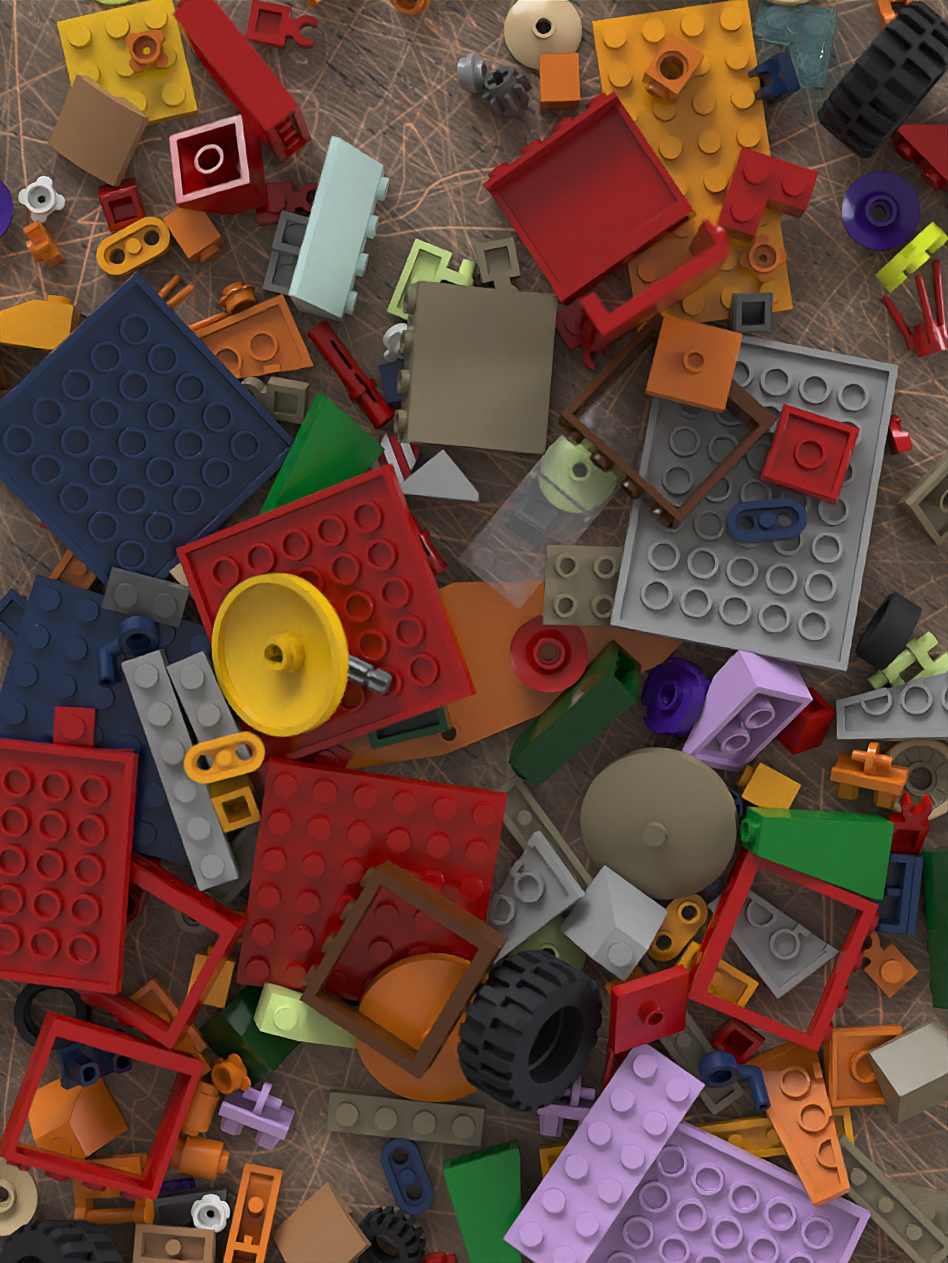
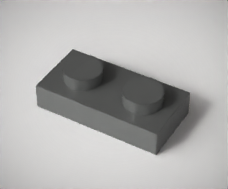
(145, 597)

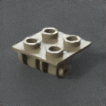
(580, 584)

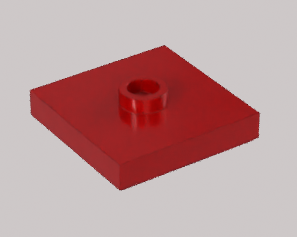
(809, 454)
(648, 1008)

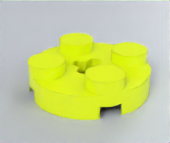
(911, 256)

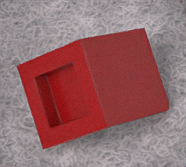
(809, 726)

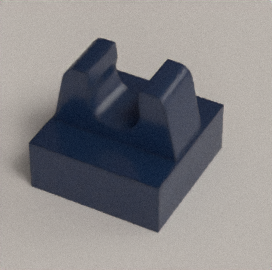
(776, 78)

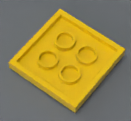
(97, 48)

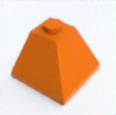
(75, 1118)

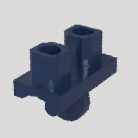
(85, 1064)

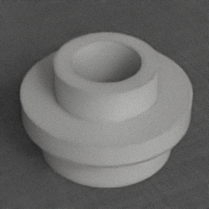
(472, 72)

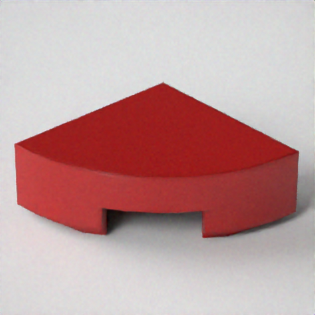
(897, 439)

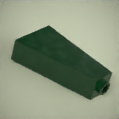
(577, 715)

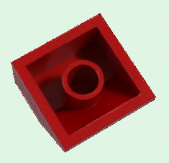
(219, 167)

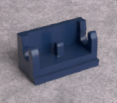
(901, 895)

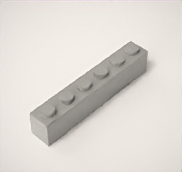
(169, 741)

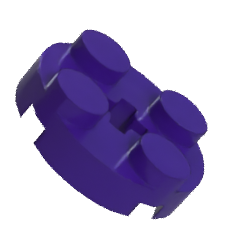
(679, 714)

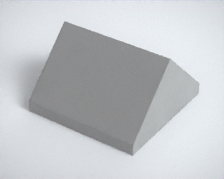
(440, 481)

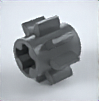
(506, 92)

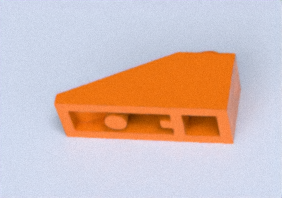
(253, 1215)

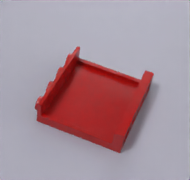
(589, 197)
(605, 329)

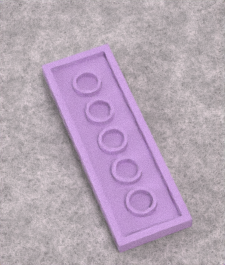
(605, 1159)

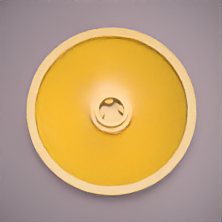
(280, 654)

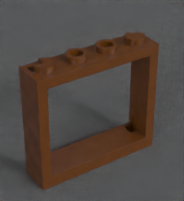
(738, 403)
(440, 909)

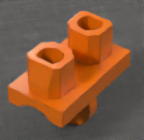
(869, 771)

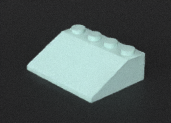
(338, 232)

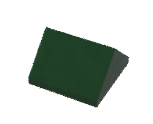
(236, 1032)

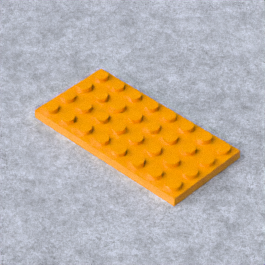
(695, 139)

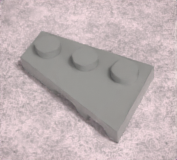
(532, 895)
(776, 944)

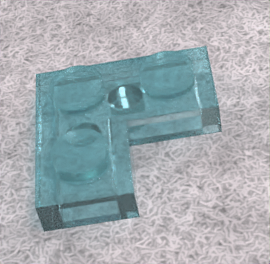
(807, 32)

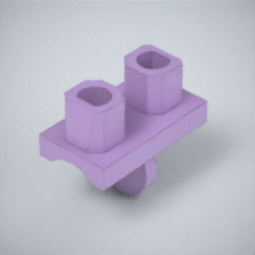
(571, 1108)
(257, 1111)

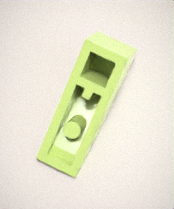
(285, 1015)

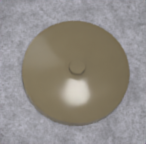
(660, 822)

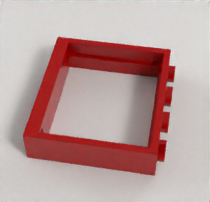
(243, 76)
(203, 910)
(721, 927)
(95, 1175)

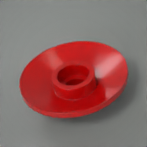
(551, 674)

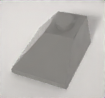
(614, 922)

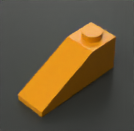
(38, 324)

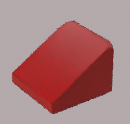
(121, 204)
(737, 1039)

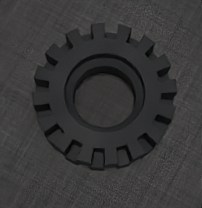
(397, 1229)

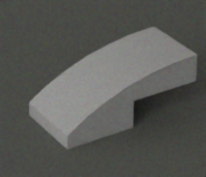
(285, 253)

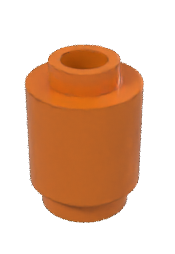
(201, 1108)
(200, 1157)

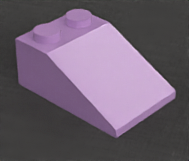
(746, 710)

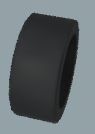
(888, 631)
(23, 1020)

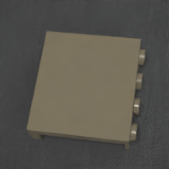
(476, 368)

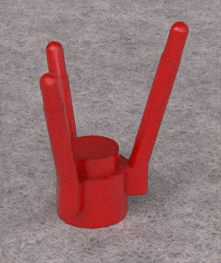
(932, 334)

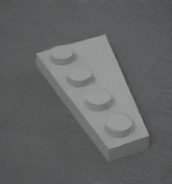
(896, 713)

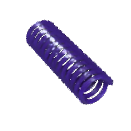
(183, 1181)

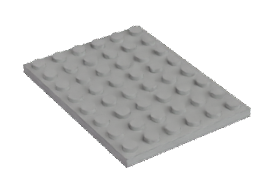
(769, 597)

